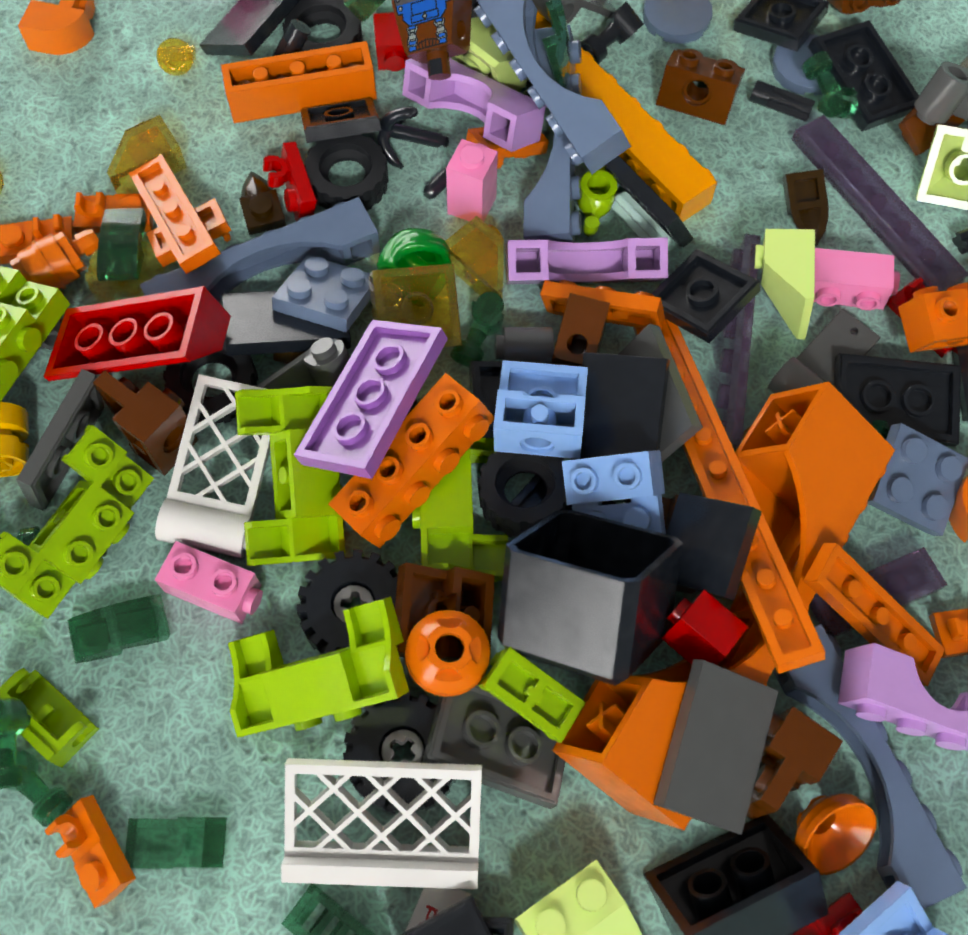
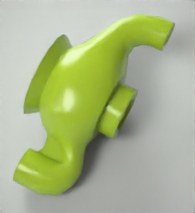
(597, 198)

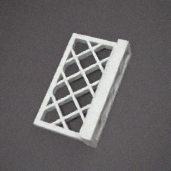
(375, 862)

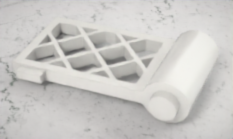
(202, 520)

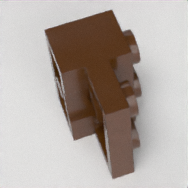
(682, 95)
(147, 418)
(429, 590)
(793, 755)

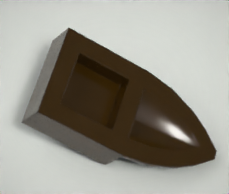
(807, 200)
(260, 205)

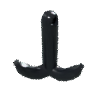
(392, 128)

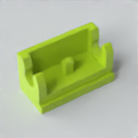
(532, 693)
(55, 725)

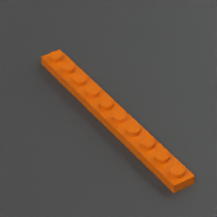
(765, 577)

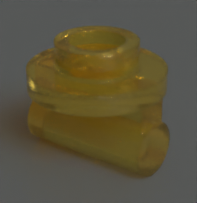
(176, 56)

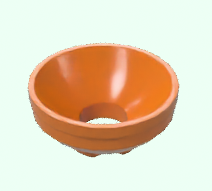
(444, 677)
(835, 831)

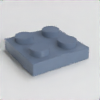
(324, 293)
(919, 480)

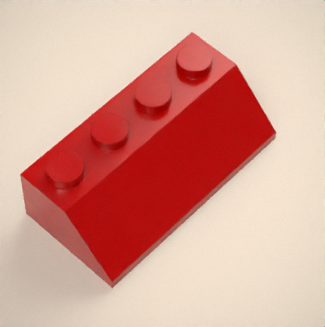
(138, 333)

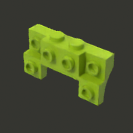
(26, 320)
(304, 521)
(448, 522)
(79, 530)
(335, 682)

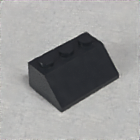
(740, 885)

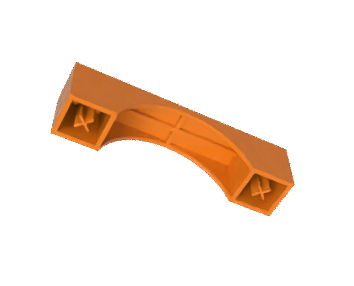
(812, 477)

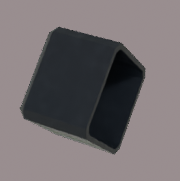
(588, 594)

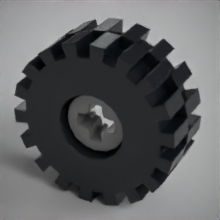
(336, 585)
(376, 733)

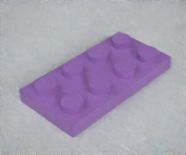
(371, 398)

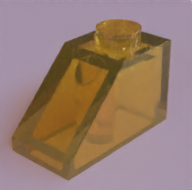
(140, 146)
(478, 256)

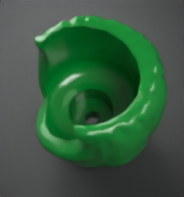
(414, 248)

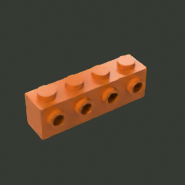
(298, 81)
(936, 318)
(418, 458)

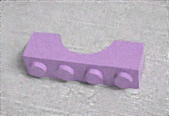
(508, 115)
(587, 262)
(887, 688)

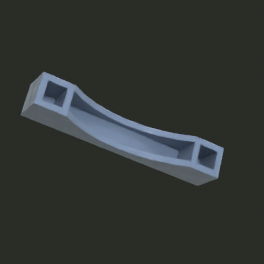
(584, 120)
(551, 204)
(336, 234)
(907, 833)

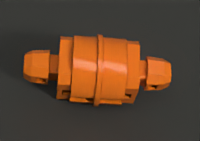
(55, 258)

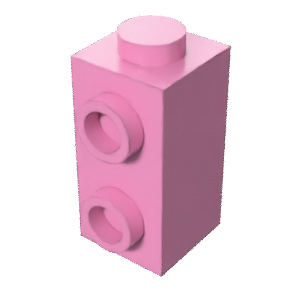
(471, 181)
(854, 279)
(210, 582)

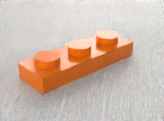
(624, 308)

